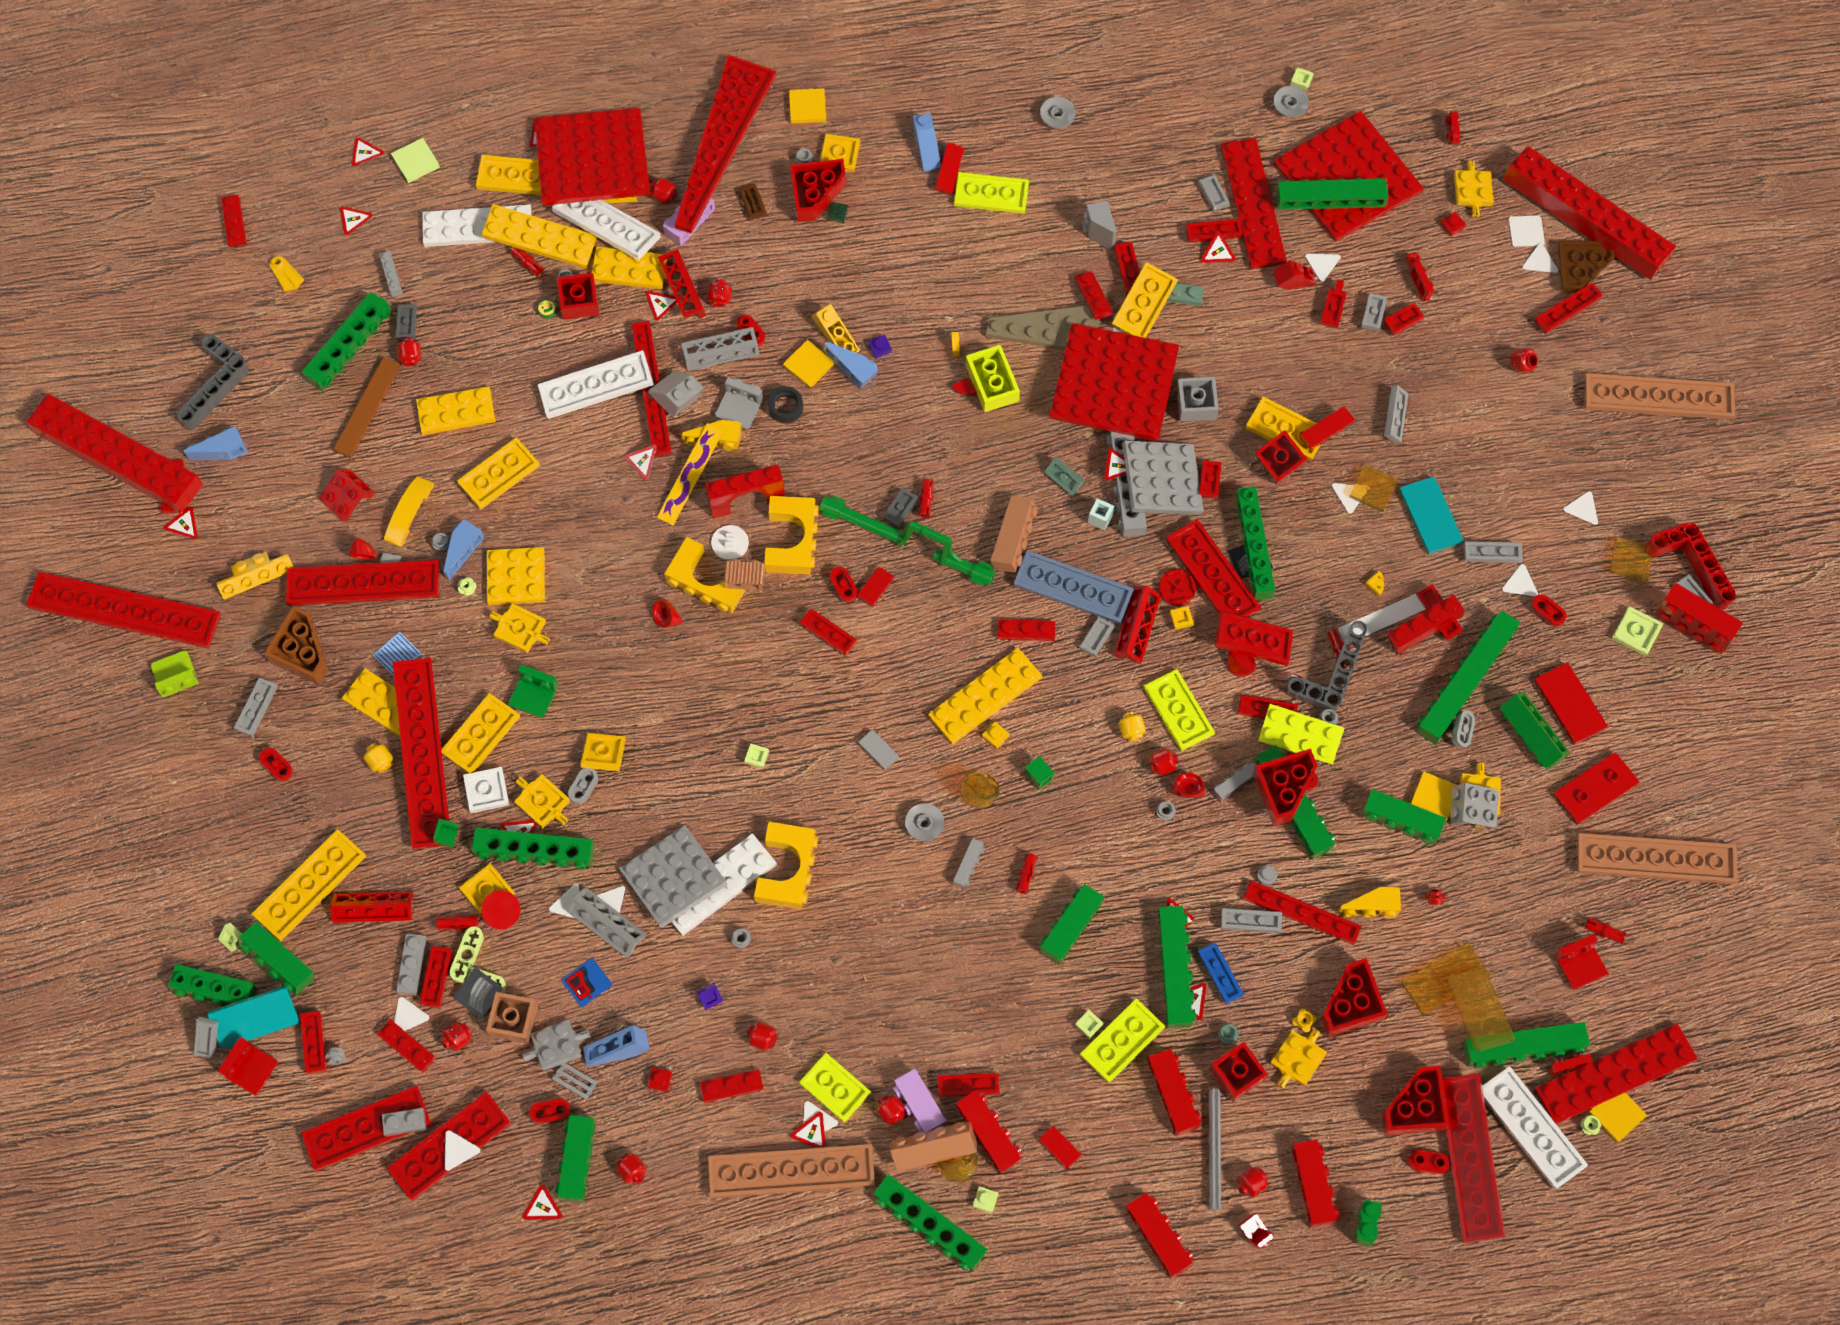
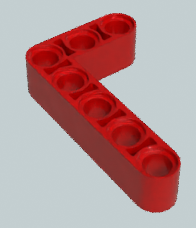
(1720, 591)

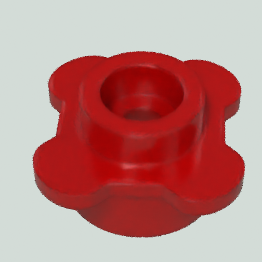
(1435, 896)

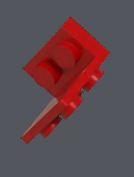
(345, 493)
(1581, 962)
(247, 1067)

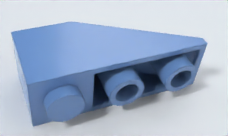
(222, 446)

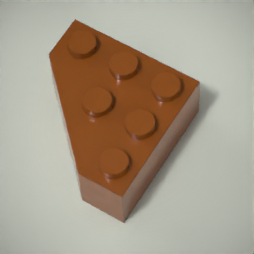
(298, 647)

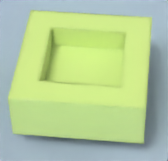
(1302, 79)
(756, 756)
(229, 937)
(1089, 1024)
(985, 1200)

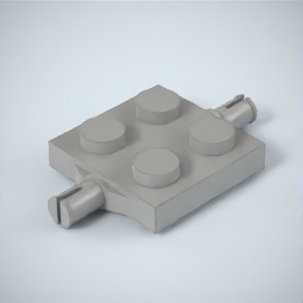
(556, 1045)

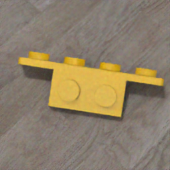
(253, 573)

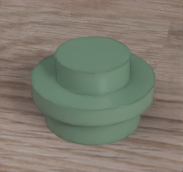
(1228, 1033)

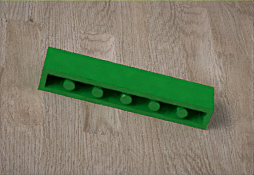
(1332, 194)
(1306, 821)
(1175, 967)
(1531, 1044)

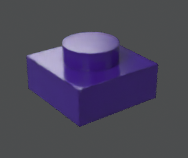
(880, 346)
(709, 996)

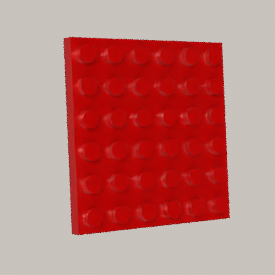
(1350, 152)
(591, 156)
(1114, 382)

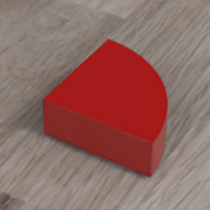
(964, 387)

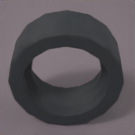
(785, 392)

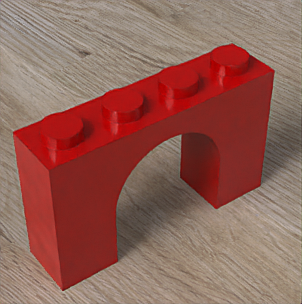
(724, 491)

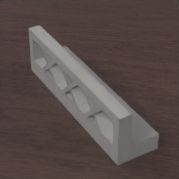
(720, 353)
(603, 924)

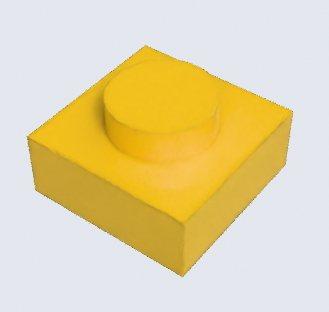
(1181, 618)
(995, 735)

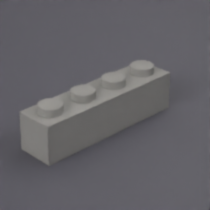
(391, 273)
(1233, 783)
(968, 863)

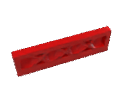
(688, 284)
(1134, 621)
(372, 908)

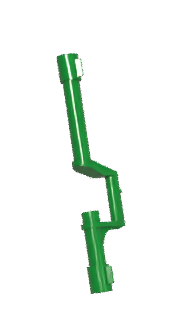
(979, 573)

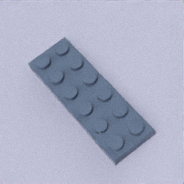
(1073, 587)

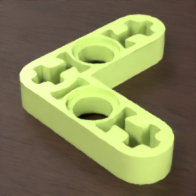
(470, 962)

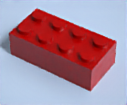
(1698, 618)

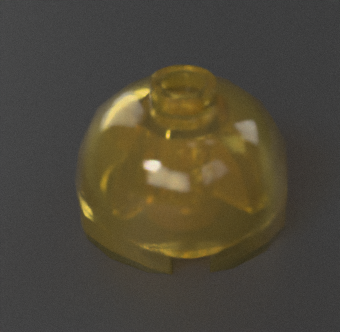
(979, 789)
(959, 1168)

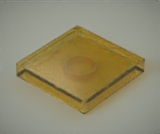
(1373, 488)
(1630, 559)

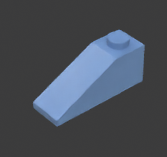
(926, 142)
(854, 365)
(463, 542)
(617, 1046)

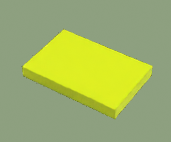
(835, 1087)

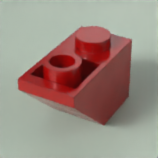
(1294, 275)

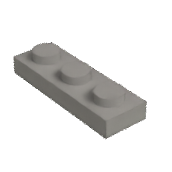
(1396, 414)
(1493, 552)
(256, 707)
(1251, 920)
(411, 964)

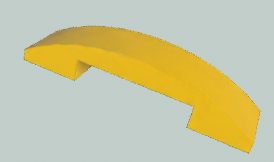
(406, 511)

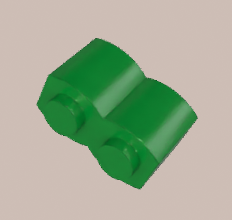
(1367, 1227)

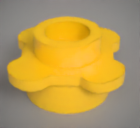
(1310, 1019)

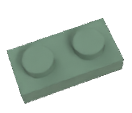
(1186, 294)
(1064, 476)

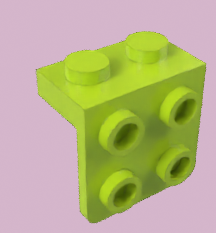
(174, 674)

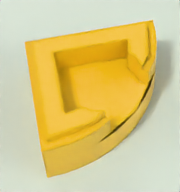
(955, 344)
(1376, 583)

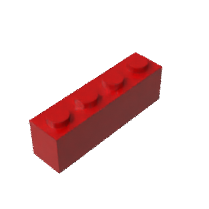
(1425, 624)
(1174, 1092)
(988, 1131)
(1314, 1183)
(1159, 1235)

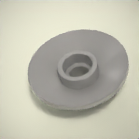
(1294, 96)
(1057, 106)
(924, 813)

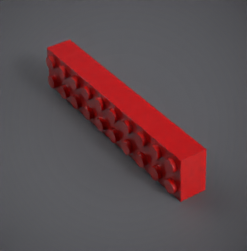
(1589, 212)
(114, 453)

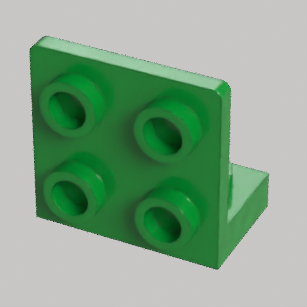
(533, 691)

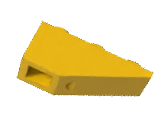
(833, 328)
(729, 439)
(1381, 901)

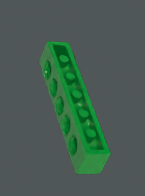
(347, 332)
(1255, 543)
(485, 837)
(891, 1187)

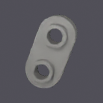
(1463, 729)
(582, 786)

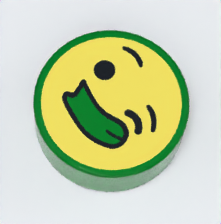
(547, 309)

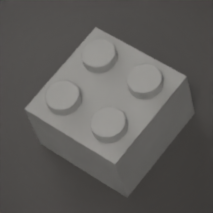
(1197, 399)

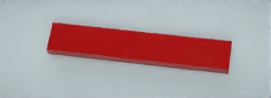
(1302, 912)

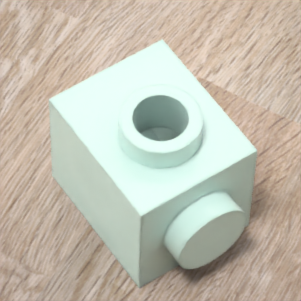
(1101, 514)

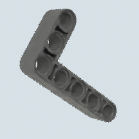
(215, 383)
(1338, 674)

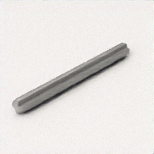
(1214, 1150)

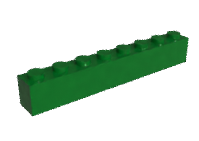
(1468, 676)

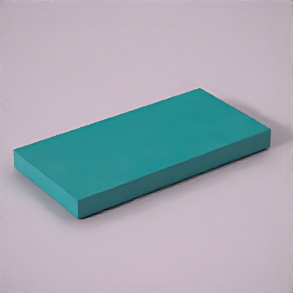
(1431, 515)
(254, 1017)

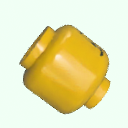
(1132, 727)
(378, 758)

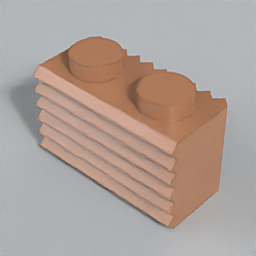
(744, 575)

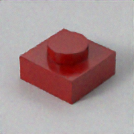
(1453, 224)
(660, 1080)

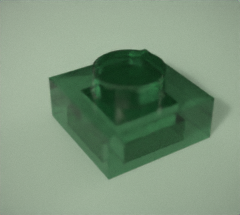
(837, 212)

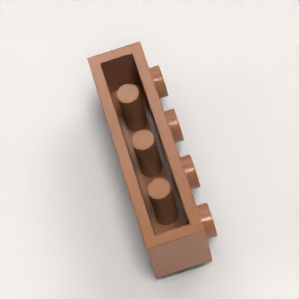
(1014, 534)
(933, 1146)

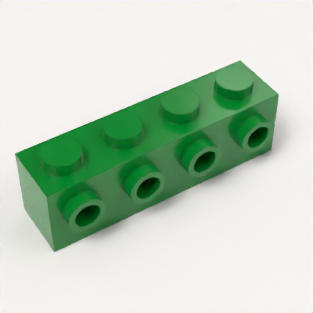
(1534, 730)
(1403, 817)
(1072, 924)
(275, 959)
(209, 986)
(576, 1159)

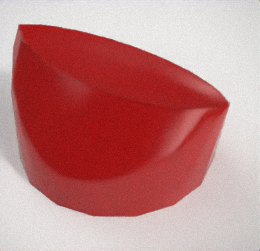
(362, 550)
(665, 614)
(1240, 664)
(1189, 786)

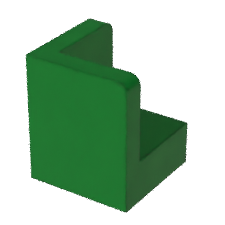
(1039, 773)
(446, 833)

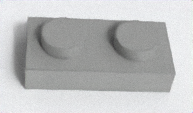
(1374, 312)
(404, 1122)

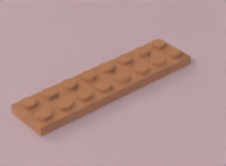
(1659, 396)
(1657, 858)
(791, 1171)

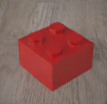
(578, 296)
(1280, 457)
(1238, 1071)

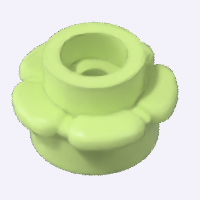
(470, 589)
(1590, 1119)

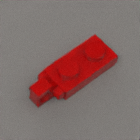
(1419, 276)
(1334, 306)

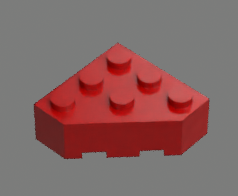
(816, 186)
(1285, 784)
(1354, 1001)
(1418, 1106)

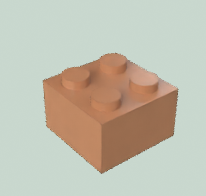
(512, 1017)

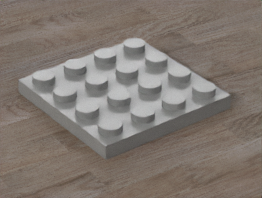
(1162, 477)
(673, 876)

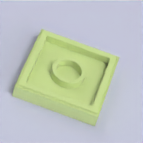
(415, 160)
(1637, 631)

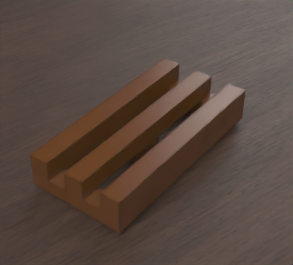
(756, 214)

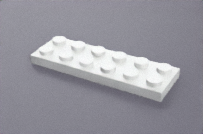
(459, 225)
(610, 226)
(595, 384)
(740, 869)
(1532, 1128)

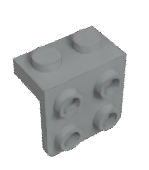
(740, 402)
(1474, 805)

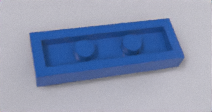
(1220, 973)

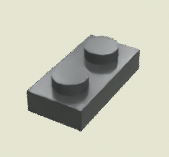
(406, 322)
(900, 508)

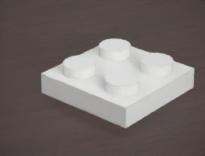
(486, 790)

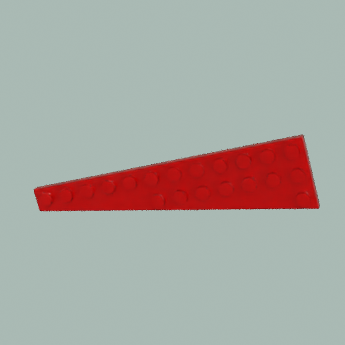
(733, 110)

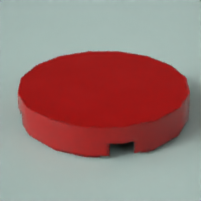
(1177, 587)
(500, 909)

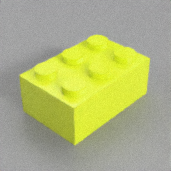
(992, 378)

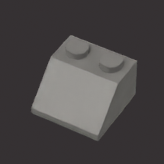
(1100, 224)
(676, 392)

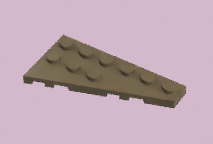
(1040, 328)

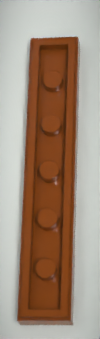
(367, 407)

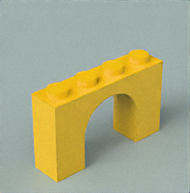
(798, 558)
(681, 575)
(792, 891)

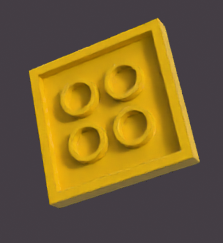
(516, 576)

